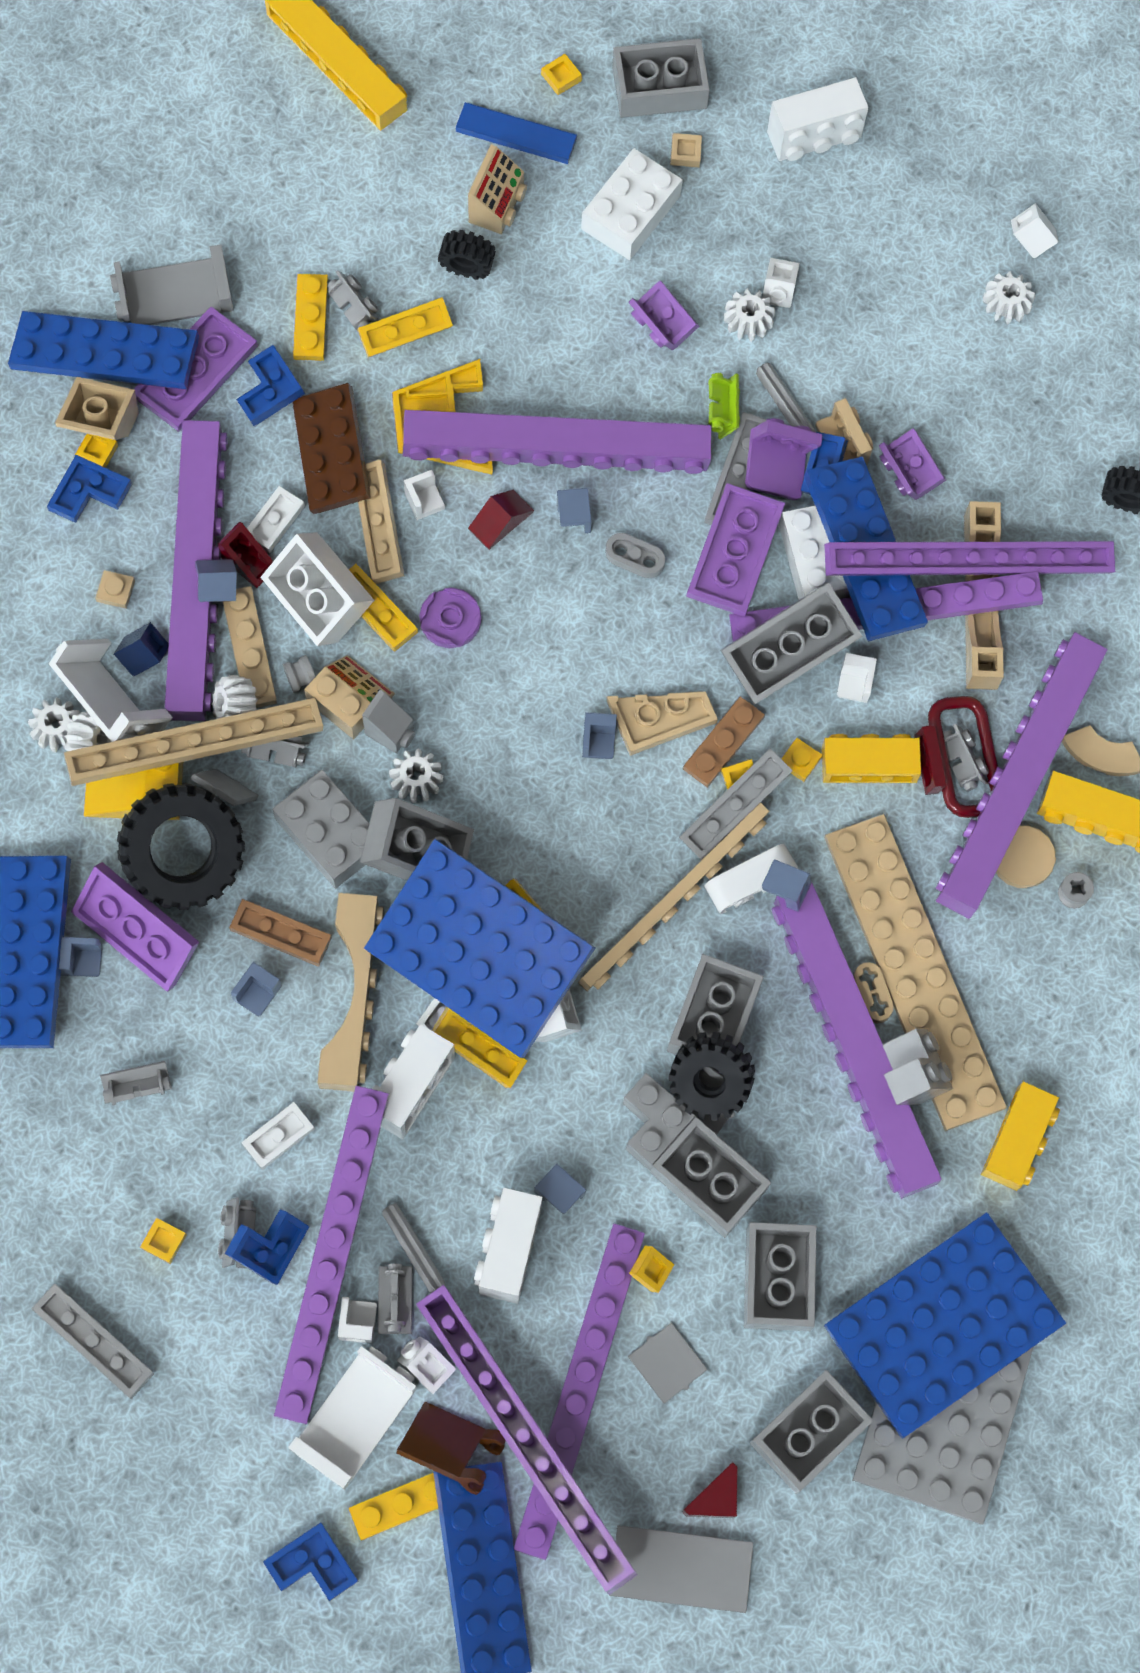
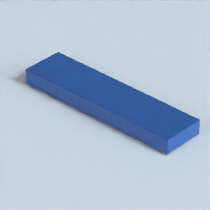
(516, 133)

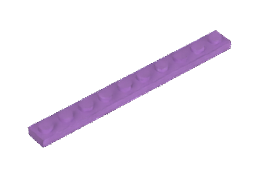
(968, 558)
(936, 601)
(331, 1254)
(583, 1379)

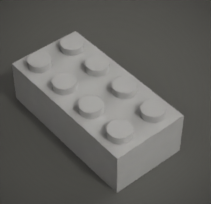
(791, 643)

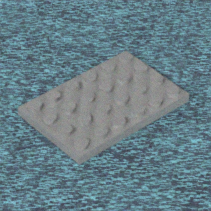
(952, 1456)

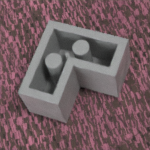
(916, 1067)
(662, 1120)

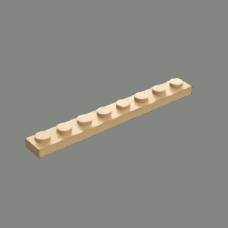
(193, 741)
(666, 909)

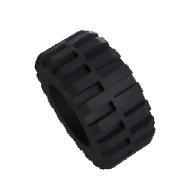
(203, 883)

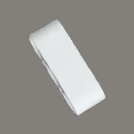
(746, 879)

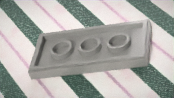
(686, 1569)

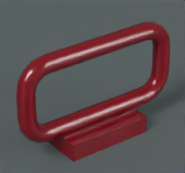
(934, 757)

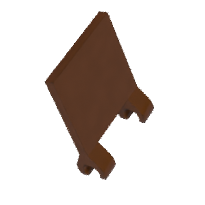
(447, 1444)

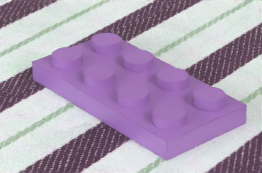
(218, 355)
(735, 550)
(134, 926)

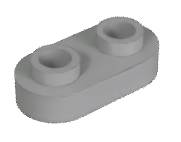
(636, 553)

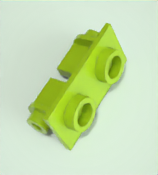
(724, 415)

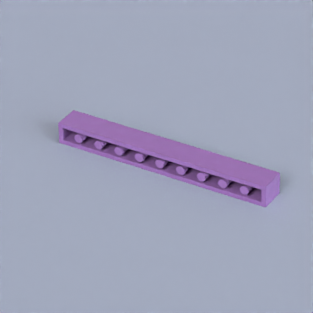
(556, 441)
(194, 540)
(1021, 775)
(857, 1045)
(527, 1440)

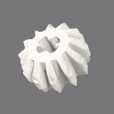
(1013, 307)
(757, 323)
(233, 696)
(42, 725)
(84, 733)
(426, 781)

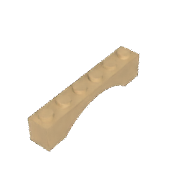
(982, 630)
(342, 1057)

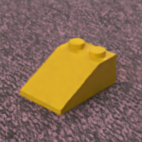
(115, 795)

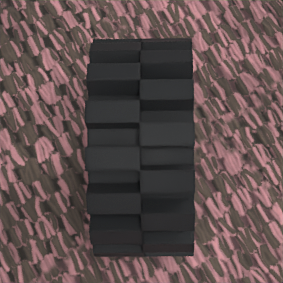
(466, 254)
(1122, 489)

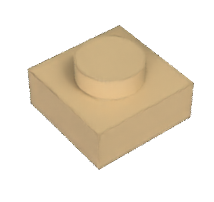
(686, 150)
(115, 589)

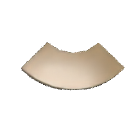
(1102, 755)

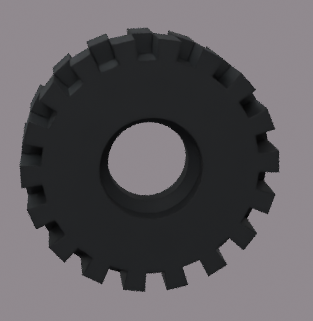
(715, 1054)

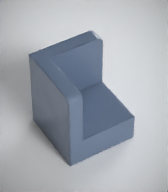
(574, 508)
(216, 580)
(599, 735)
(787, 883)
(80, 957)
(256, 989)
(559, 1189)

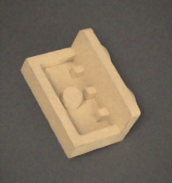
(845, 423)

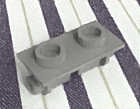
(347, 291)
(286, 751)
(971, 768)
(135, 1082)
(232, 1217)
(395, 1299)

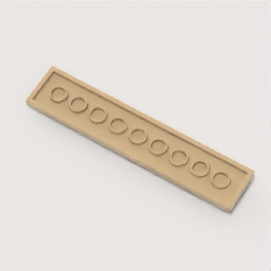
(913, 965)

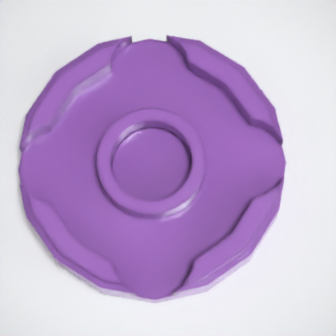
(448, 628)

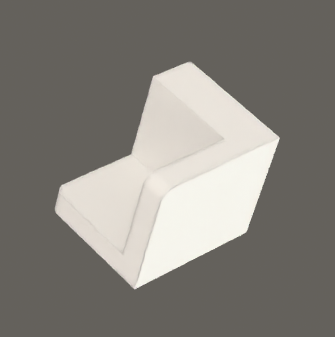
(1034, 231)
(423, 495)
(856, 677)
(357, 1321)

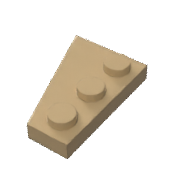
(658, 719)

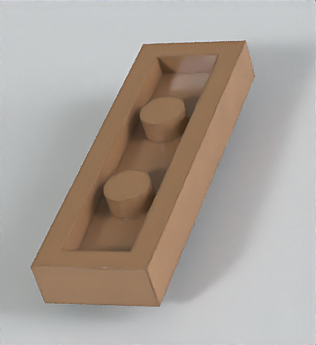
(723, 741)
(280, 932)

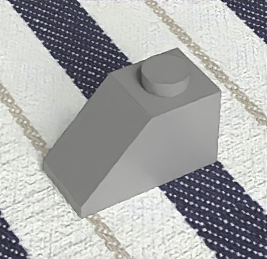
(388, 723)

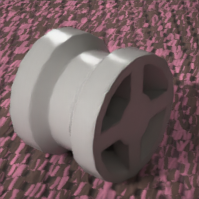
(299, 673)
(1070, 895)

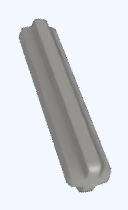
(782, 396)
(413, 1247)

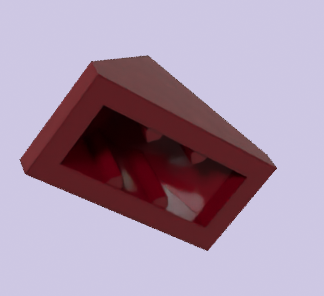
(499, 517)
(247, 554)
(718, 1498)

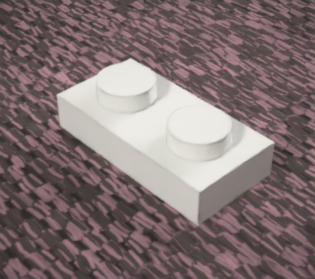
(275, 518)
(278, 1135)

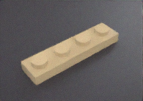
(380, 527)
(249, 645)

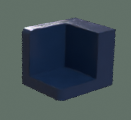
(141, 649)

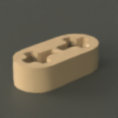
(880, 990)

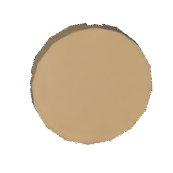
(1027, 859)

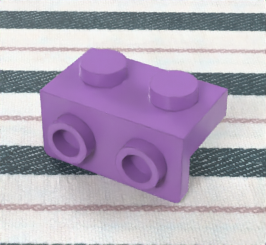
(664, 316)
(912, 465)

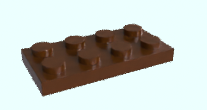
(331, 448)

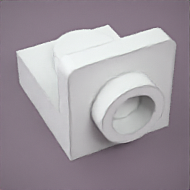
(780, 282)
(426, 1363)

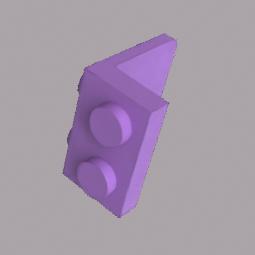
(779, 457)

